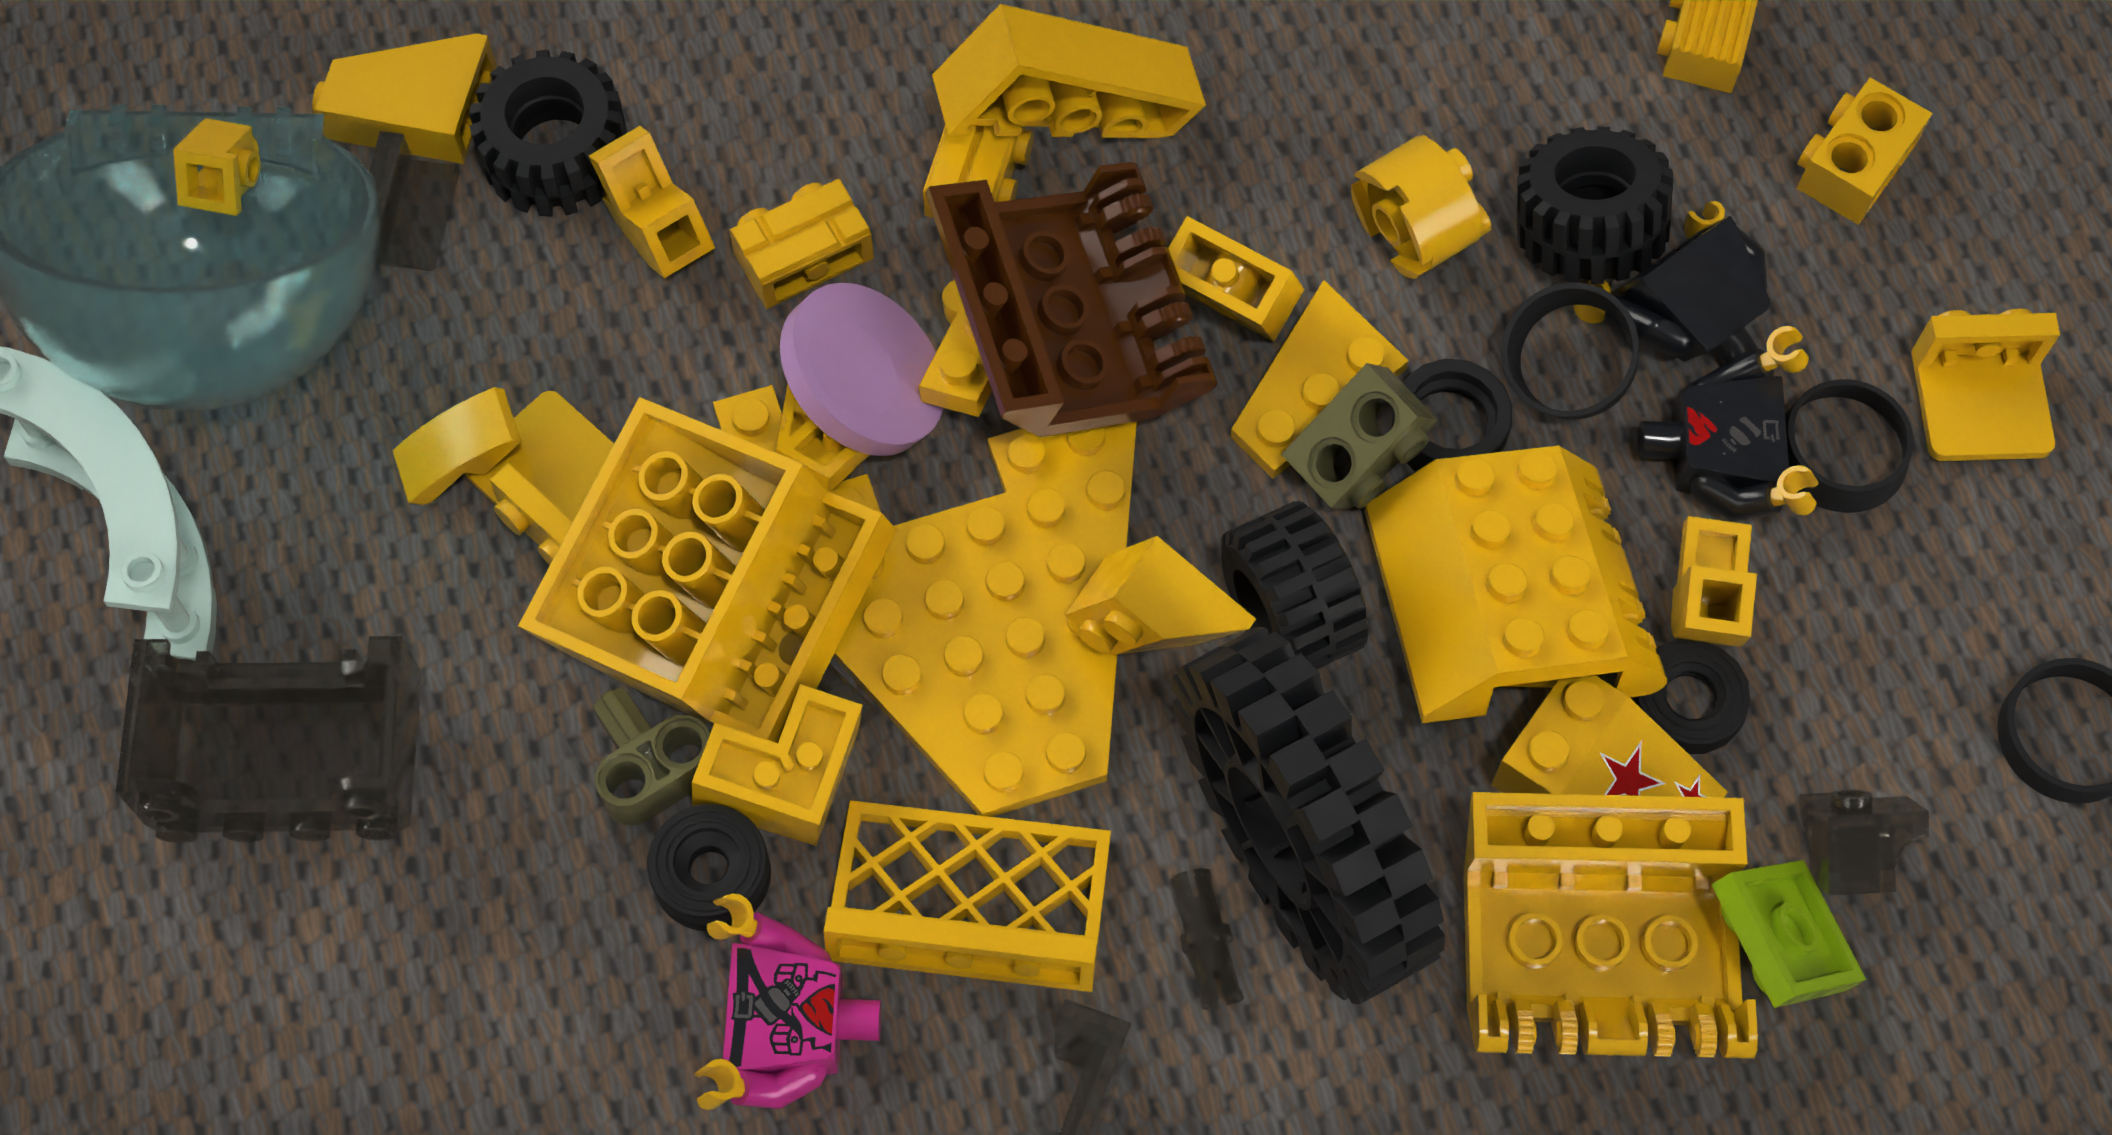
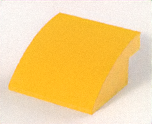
(701, 565)

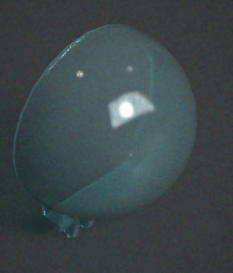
(177, 298)

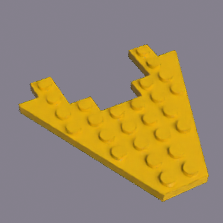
(970, 607)

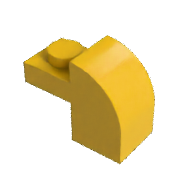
(648, 206)
(1713, 583)

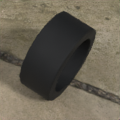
(1473, 382)

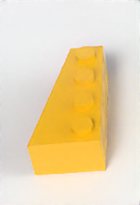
(1067, 78)

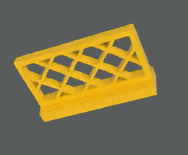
(959, 946)

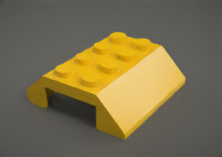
(1508, 579)
(1604, 923)

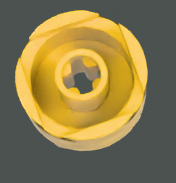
(1420, 204)

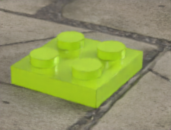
(1787, 933)

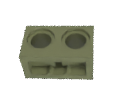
(1351, 425)

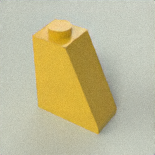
(408, 91)

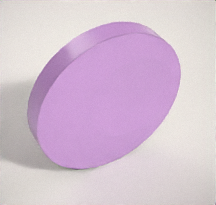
(859, 368)

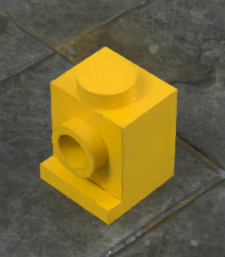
(228, 162)

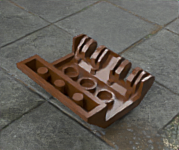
(1067, 307)

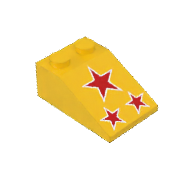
(1599, 743)

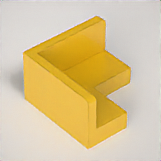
(784, 783)

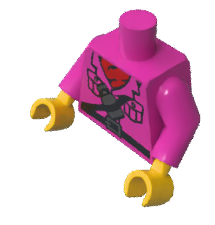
(780, 1013)

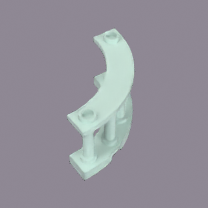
(153, 538)

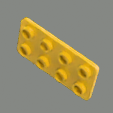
(547, 473)

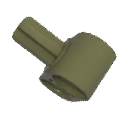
(644, 756)

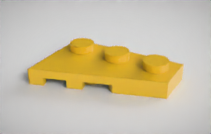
(1307, 373)

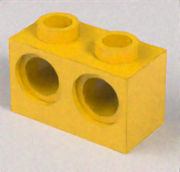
(1865, 153)

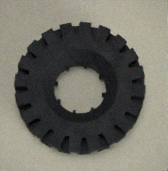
(1309, 814)

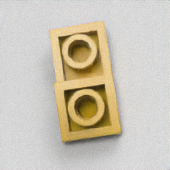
(456, 442)

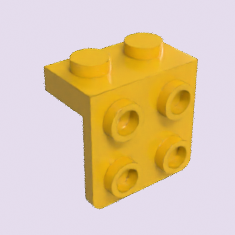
(1985, 385)

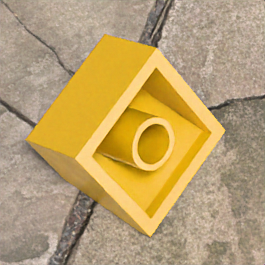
(1151, 602)

